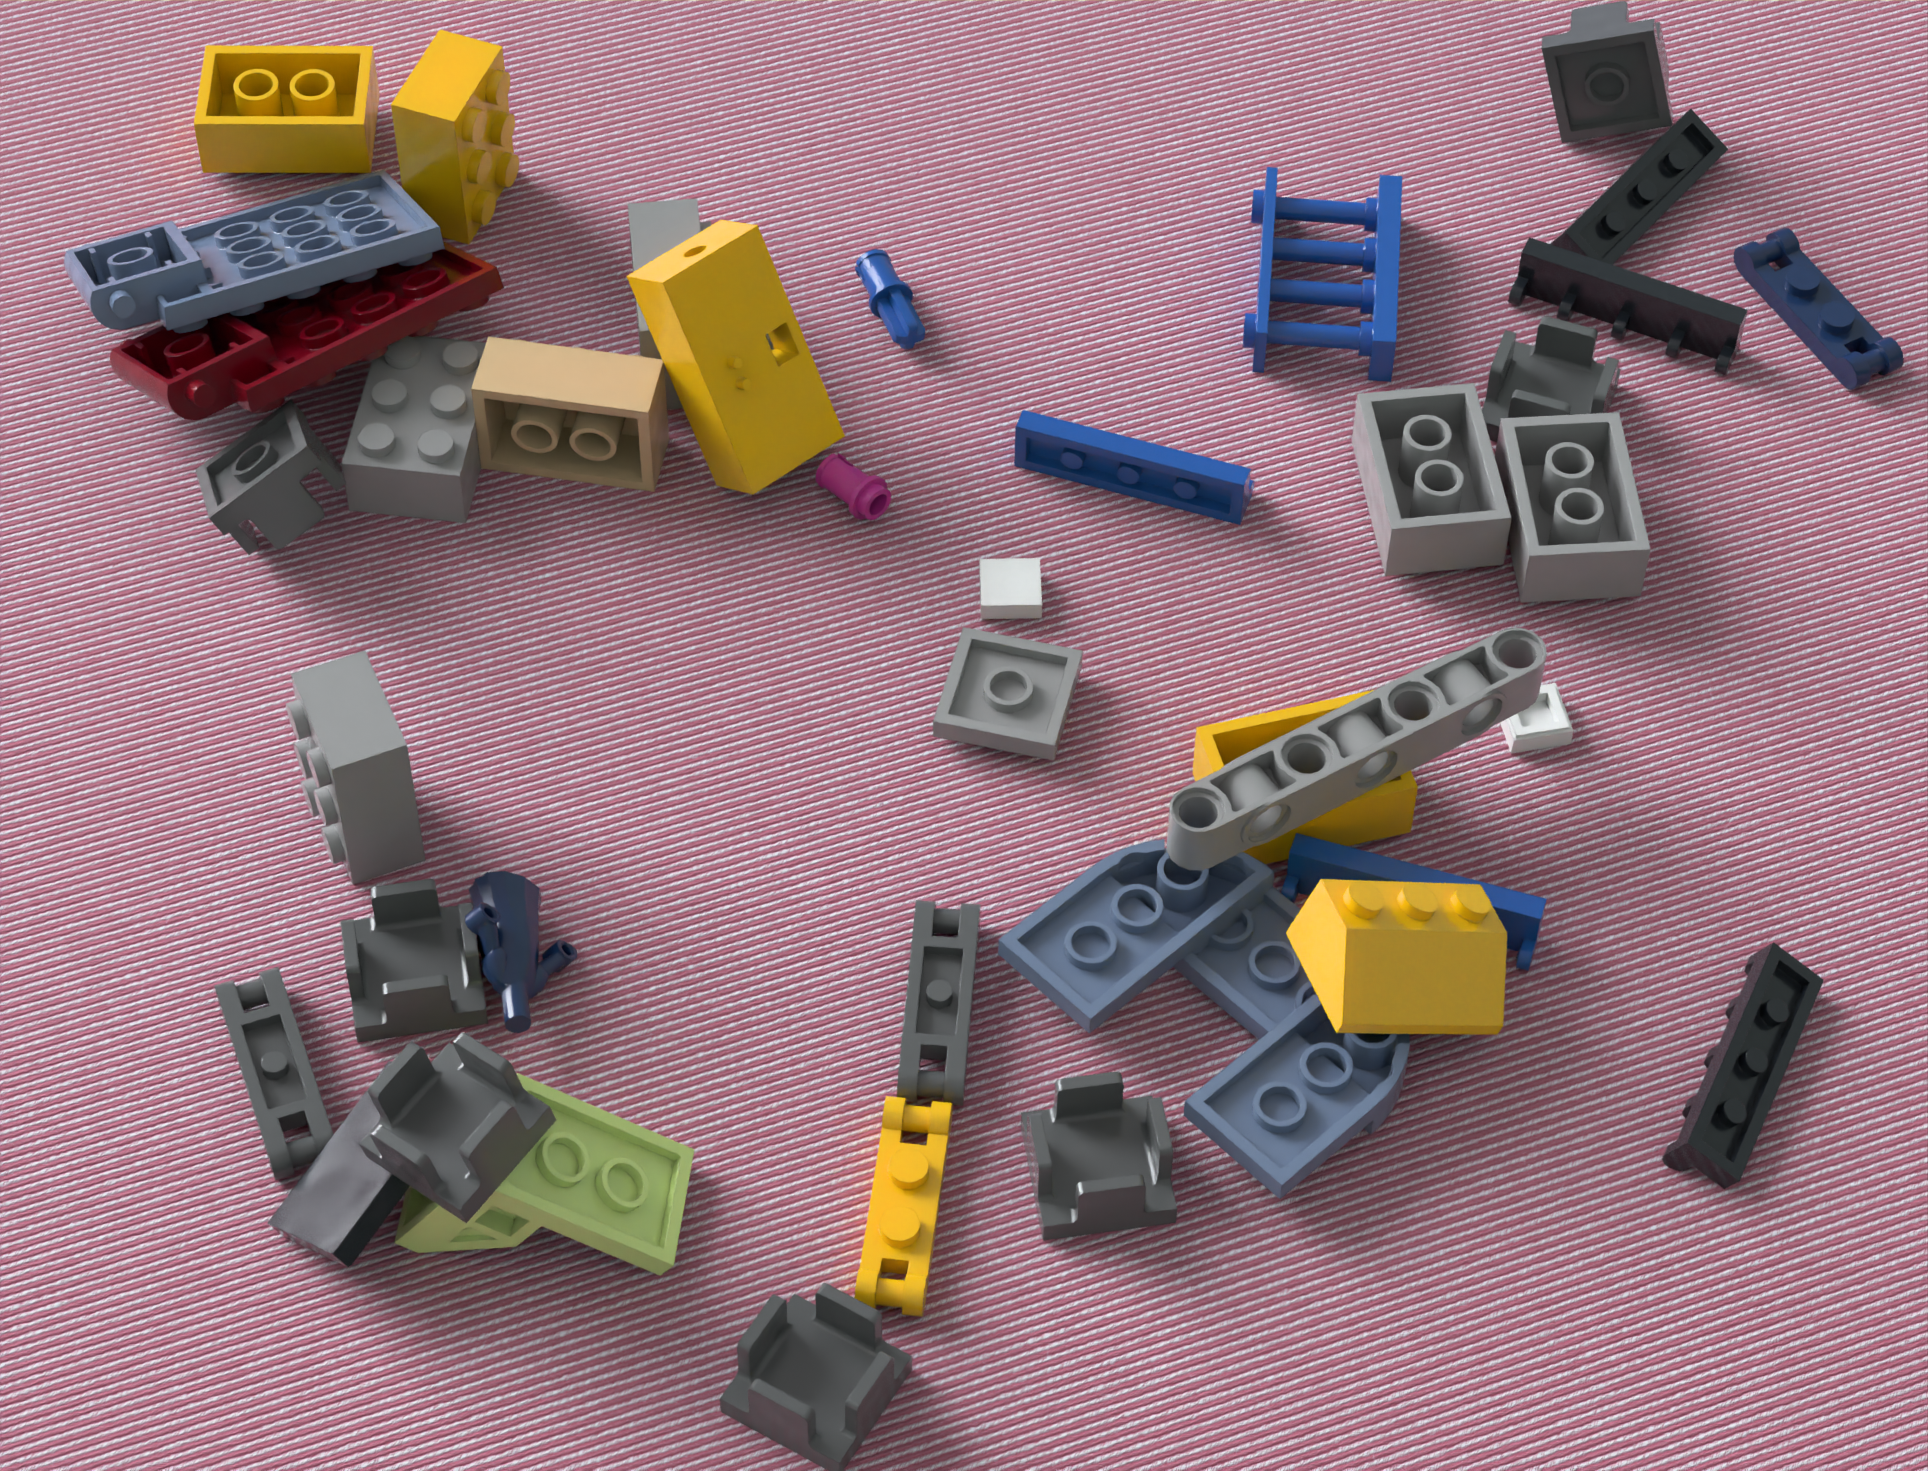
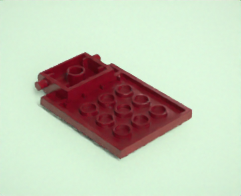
(301, 340)

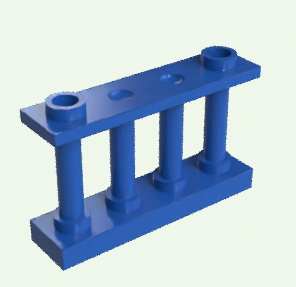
(1373, 297)

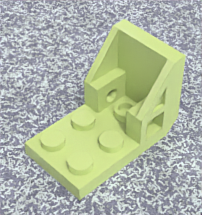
(583, 1179)

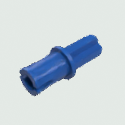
(890, 298)

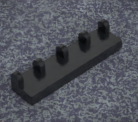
(1644, 191)
(1630, 302)
(1745, 1067)

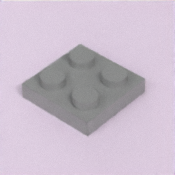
(1008, 693)

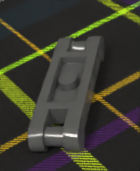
(939, 1001)
(275, 1070)

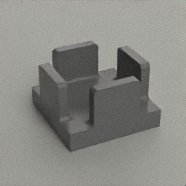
(1608, 74)
(1549, 377)
(261, 480)
(412, 964)
(453, 1123)
(1099, 1159)
(815, 1375)

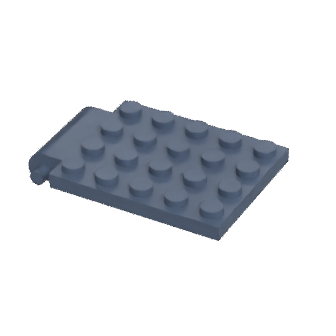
(252, 255)

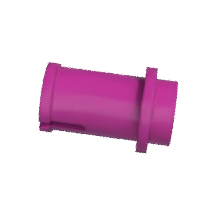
(863, 493)

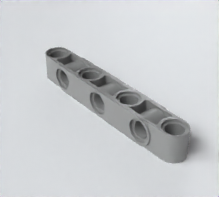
(1354, 748)

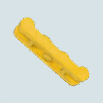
(904, 1206)

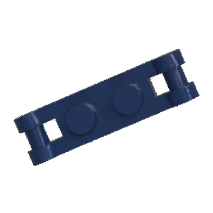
(1816, 310)

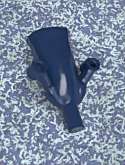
(508, 939)

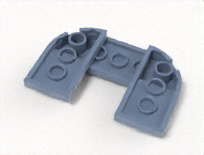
(1225, 931)

